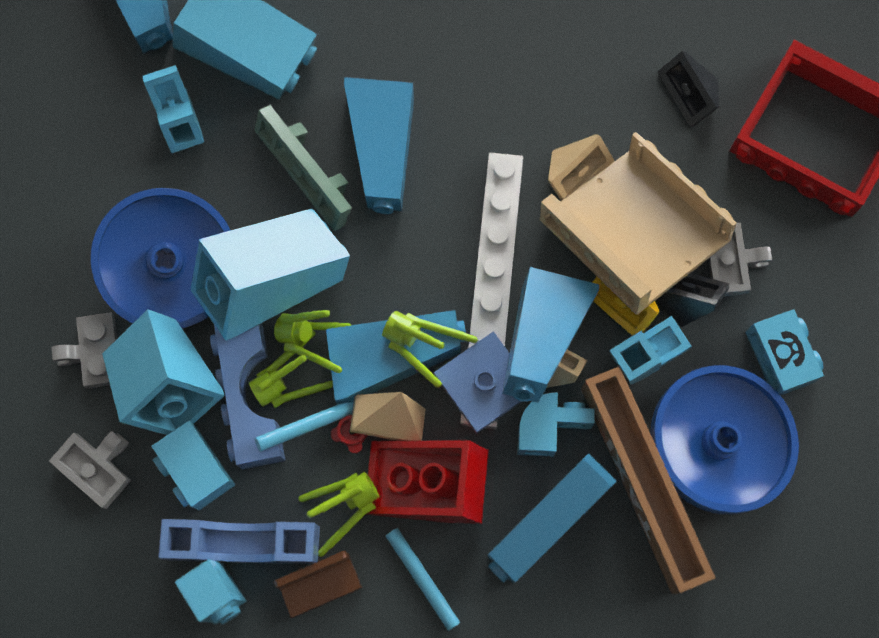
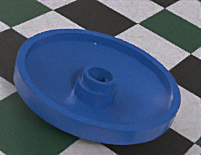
(149, 252)
(725, 439)

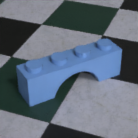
(237, 360)
(239, 542)

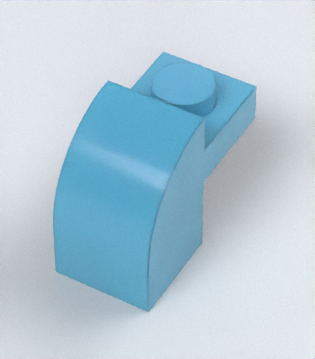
(173, 109)
(650, 350)
(540, 422)

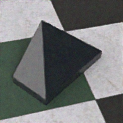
(691, 87)
(693, 298)

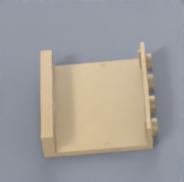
(639, 225)

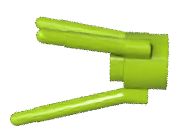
(296, 330)
(405, 330)
(269, 382)
(356, 492)

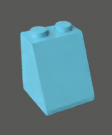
(159, 376)

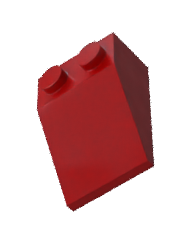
(429, 480)

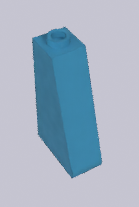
(148, 22)
(381, 133)
(545, 325)
(372, 366)
(550, 519)

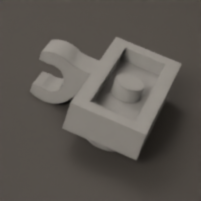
(732, 263)
(94, 337)
(91, 467)

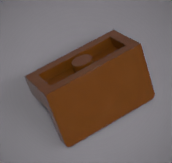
(318, 583)

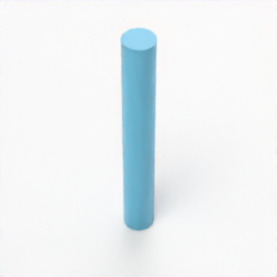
(304, 425)
(422, 579)

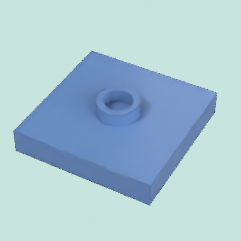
(477, 380)

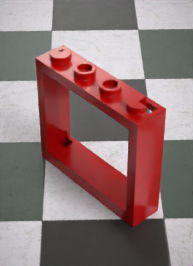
(837, 80)

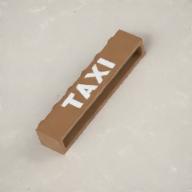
(647, 481)

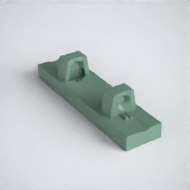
(288, 149)

